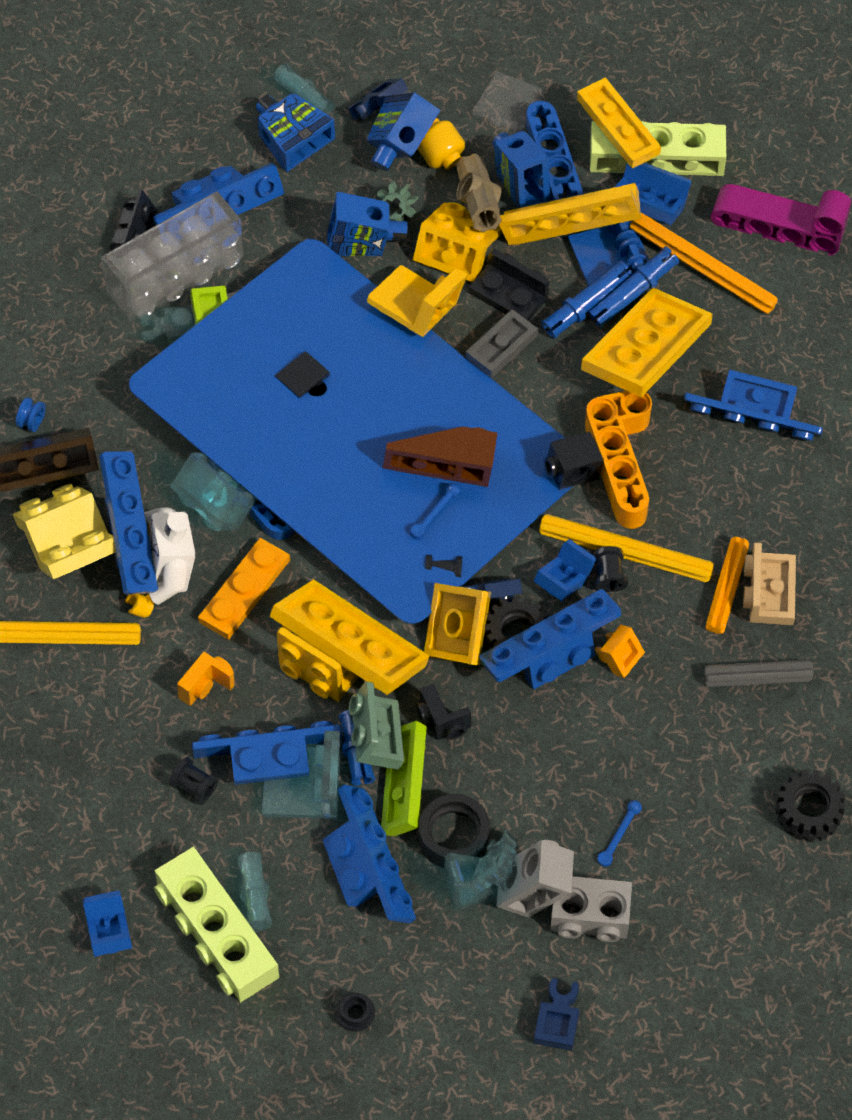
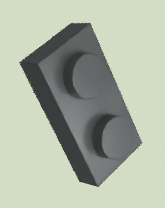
(502, 343)

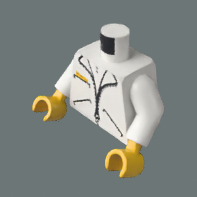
(172, 558)

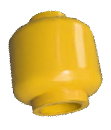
(442, 145)

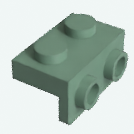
(376, 728)

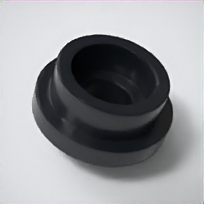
(355, 1000)

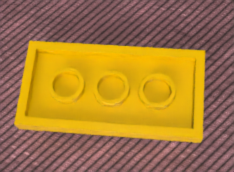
(646, 342)
(349, 636)

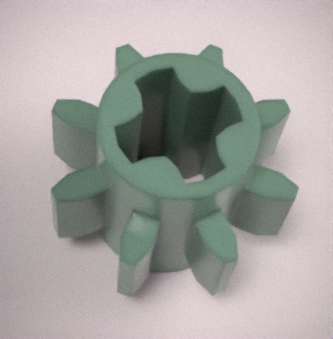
(404, 196)

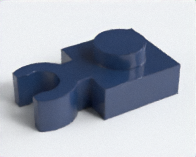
(376, 97)
(500, 589)
(558, 1021)

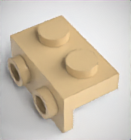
(772, 587)

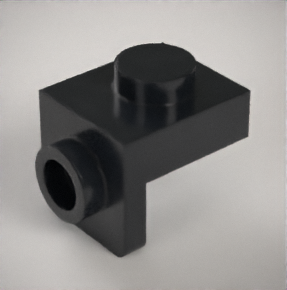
(442, 724)

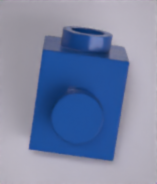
(566, 572)
(107, 923)

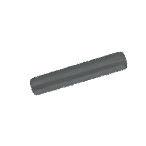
(758, 673)

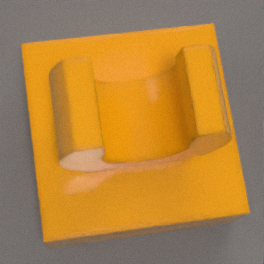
(620, 651)

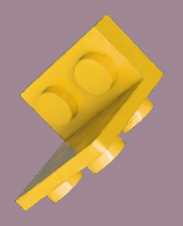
(451, 241)
(415, 300)
(322, 672)

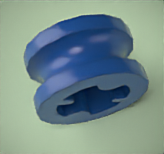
(30, 414)

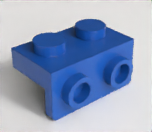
(660, 191)

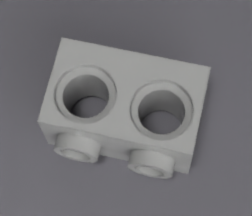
(538, 879)
(592, 897)

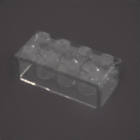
(173, 257)

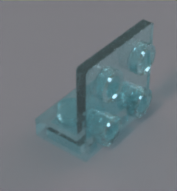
(308, 795)

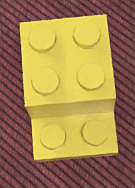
(65, 530)

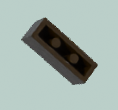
(47, 459)

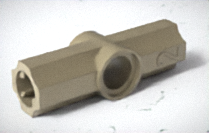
(478, 193)

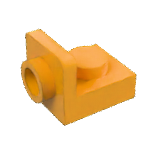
(199, 678)

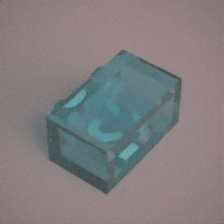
(212, 493)

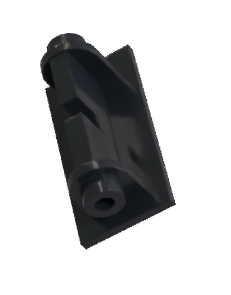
(137, 217)

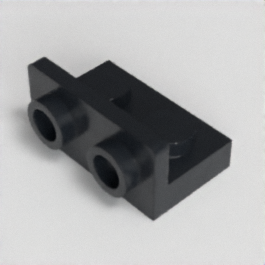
(510, 286)

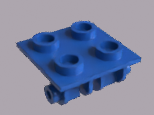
(604, 247)

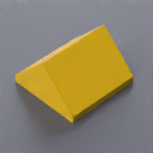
(457, 623)

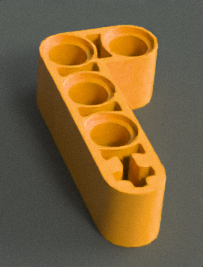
(622, 461)

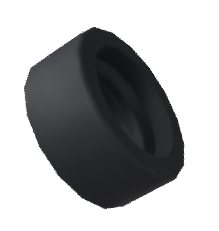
(453, 804)

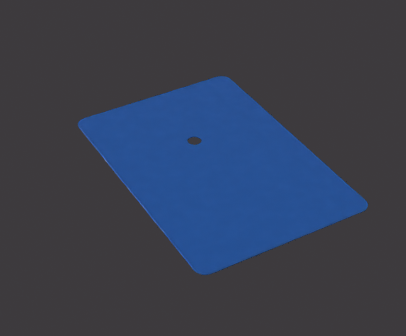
(325, 454)

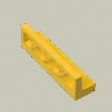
(571, 214)

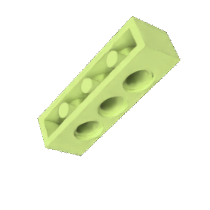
(684, 149)
(191, 875)

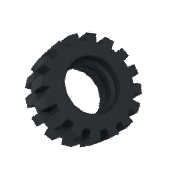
(508, 613)
(801, 824)

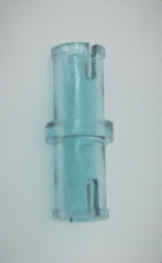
(302, 87)
(254, 891)

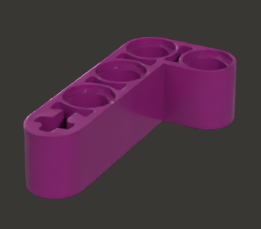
(783, 218)

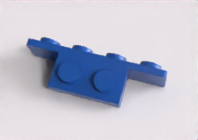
(237, 190)
(756, 400)
(128, 522)
(554, 643)
(266, 755)
(364, 860)

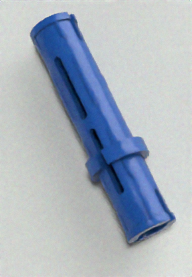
(644, 278)
(576, 307)

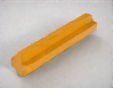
(727, 585)

